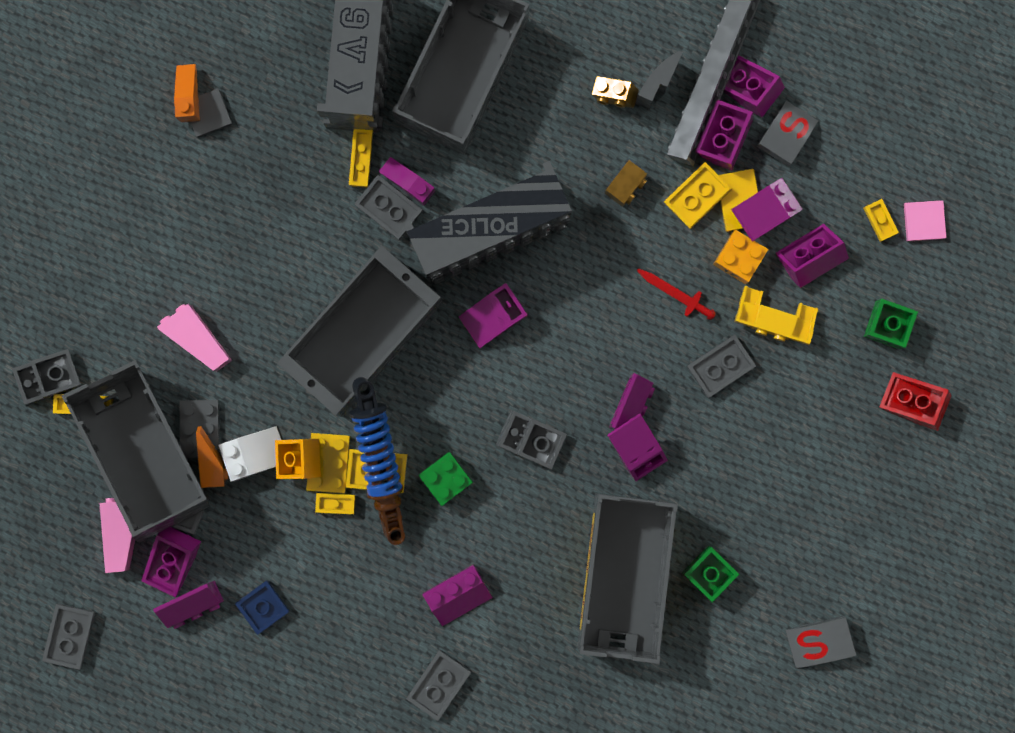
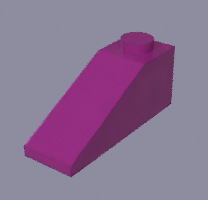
(407, 181)

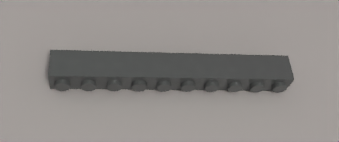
(712, 79)

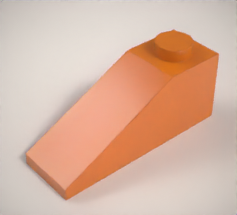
(186, 94)
(211, 464)

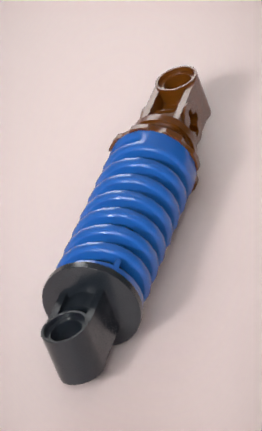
(379, 458)

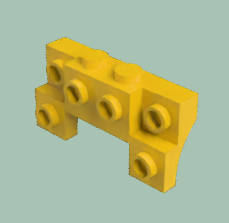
(773, 321)

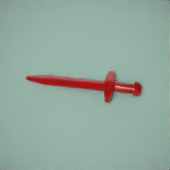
(692, 303)

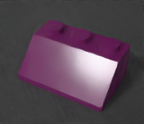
(724, 134)
(812, 255)
(632, 400)
(457, 595)
(189, 605)

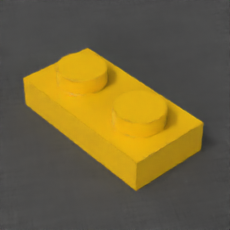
(880, 220)
(335, 503)

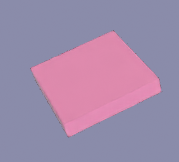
(924, 220)

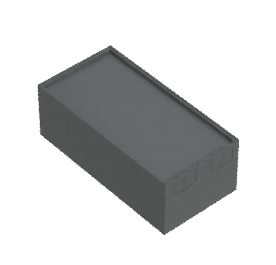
(360, 331)

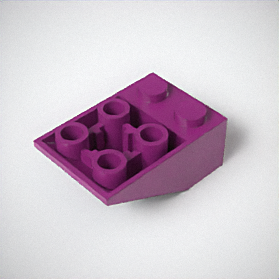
(493, 315)
(637, 447)

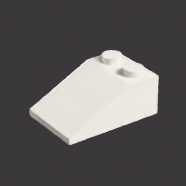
(250, 453)

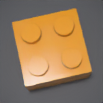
(740, 257)
(297, 458)

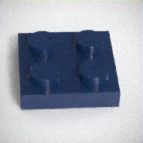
(262, 607)

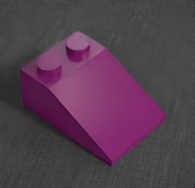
(753, 86)
(767, 209)
(170, 560)

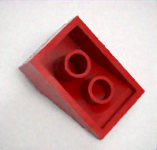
(916, 401)

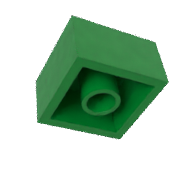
(890, 324)
(445, 478)
(710, 573)

